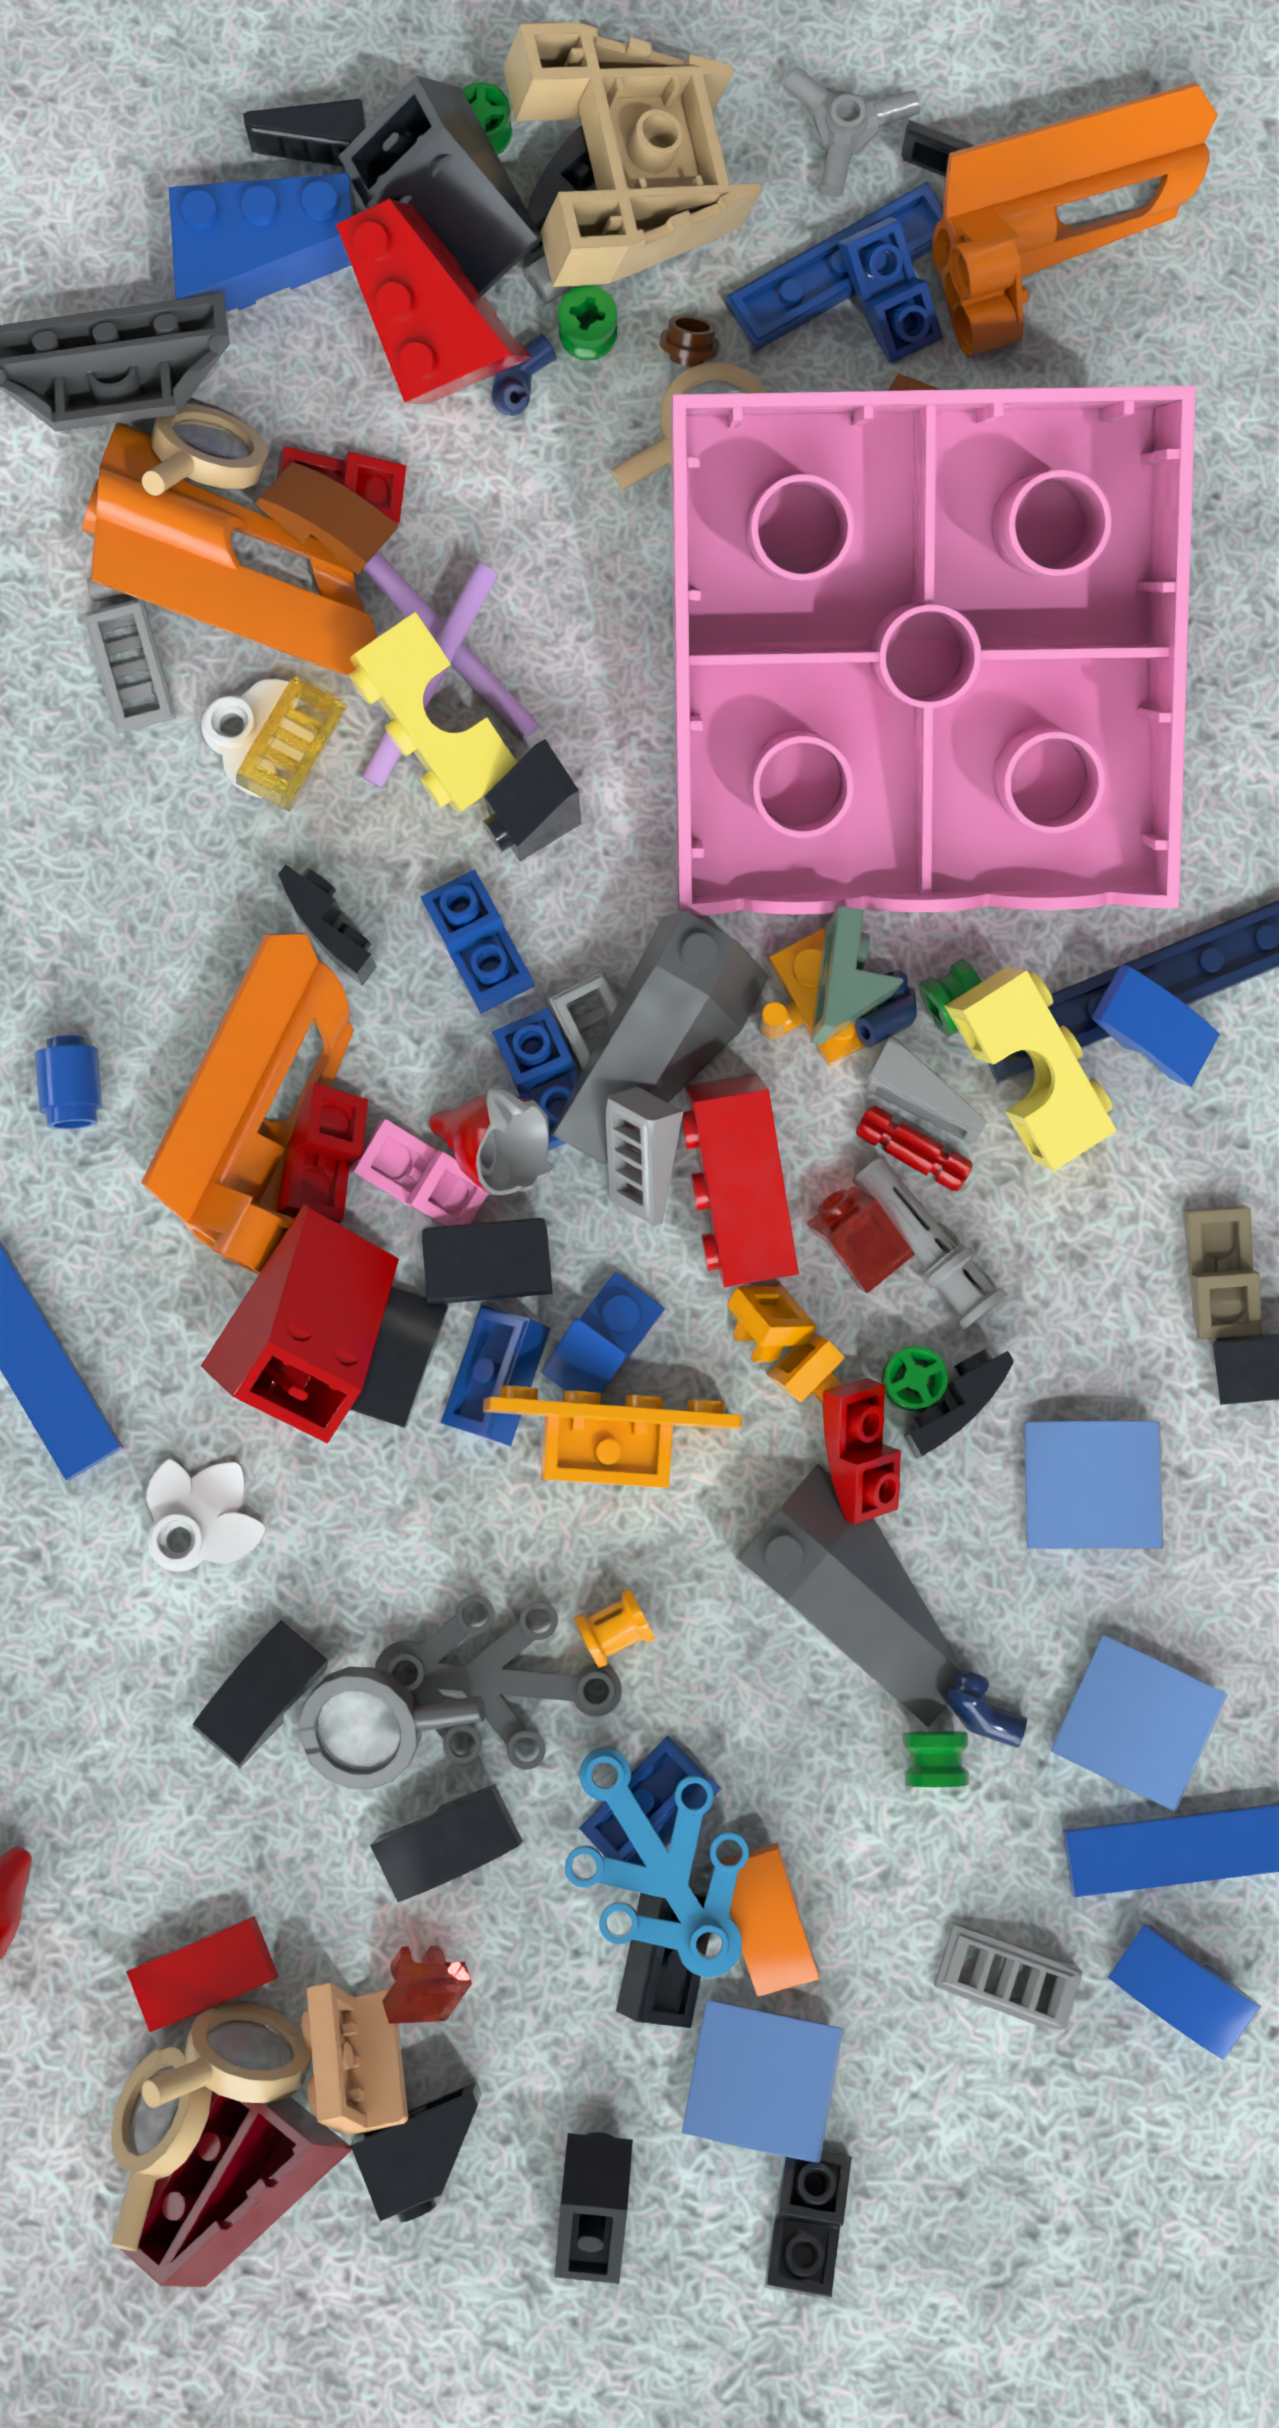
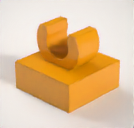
(770, 1319)
(808, 1369)

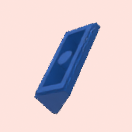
(500, 1352)
(654, 1788)

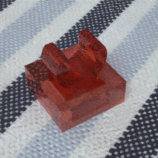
(425, 1989)

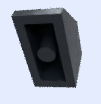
(532, 803)
(413, 2160)
(593, 2207)

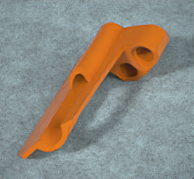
(1007, 191)
(181, 558)
(220, 1155)

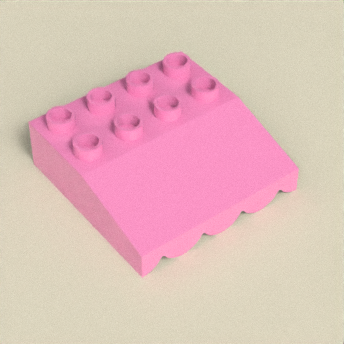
(930, 648)

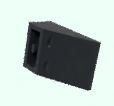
(439, 159)

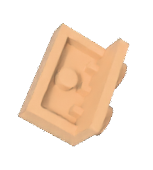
(354, 2061)

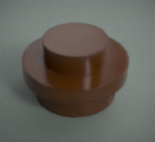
(689, 340)

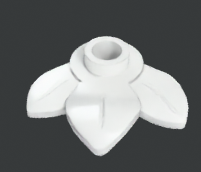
(253, 710)
(207, 1509)

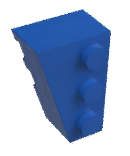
(257, 235)

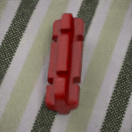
(914, 1148)

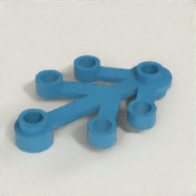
(665, 1872)

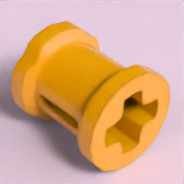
(614, 1628)

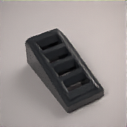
(306, 131)

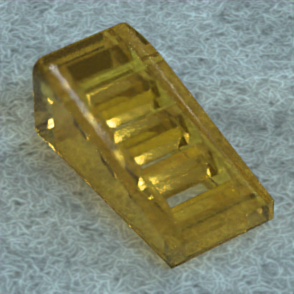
(269, 785)

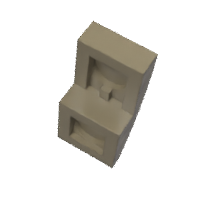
(1222, 1272)

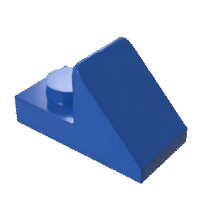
(603, 1337)

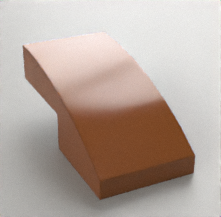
(318, 506)

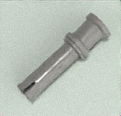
(946, 1265)

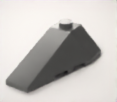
(668, 1025)
(854, 1594)

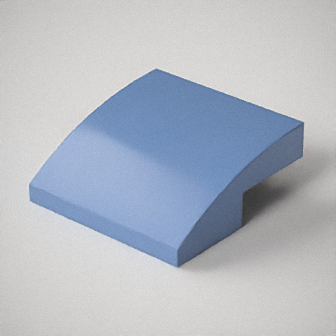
(1093, 1485)
(1139, 1723)
(762, 2081)

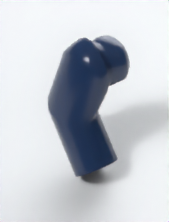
(513, 386)
(891, 1016)
(980, 1717)

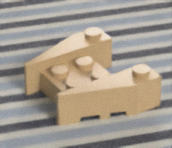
(647, 145)

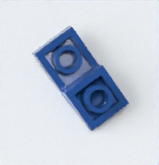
(889, 291)
(477, 941)
(1156, 1024)
(539, 1064)
(1184, 1992)

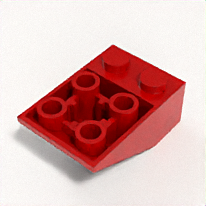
(307, 1326)

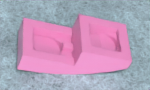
(418, 1175)

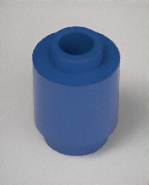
(68, 1082)

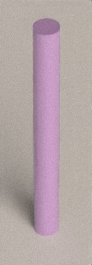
(449, 641)
(464, 661)

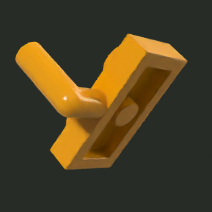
(799, 974)

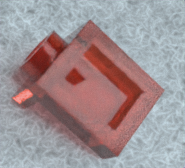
(860, 1236)

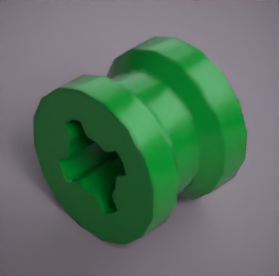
(491, 107)
(594, 335)
(940, 992)
(923, 1373)
(936, 1759)

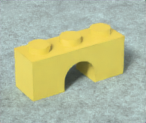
(396, 673)
(1063, 1108)

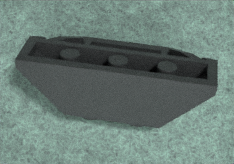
(113, 361)

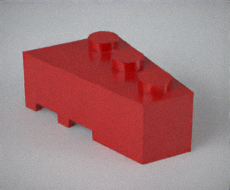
(424, 306)
(739, 1180)

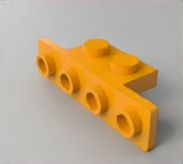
(608, 1441)

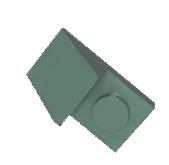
(842, 990)

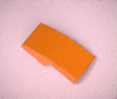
(770, 1923)

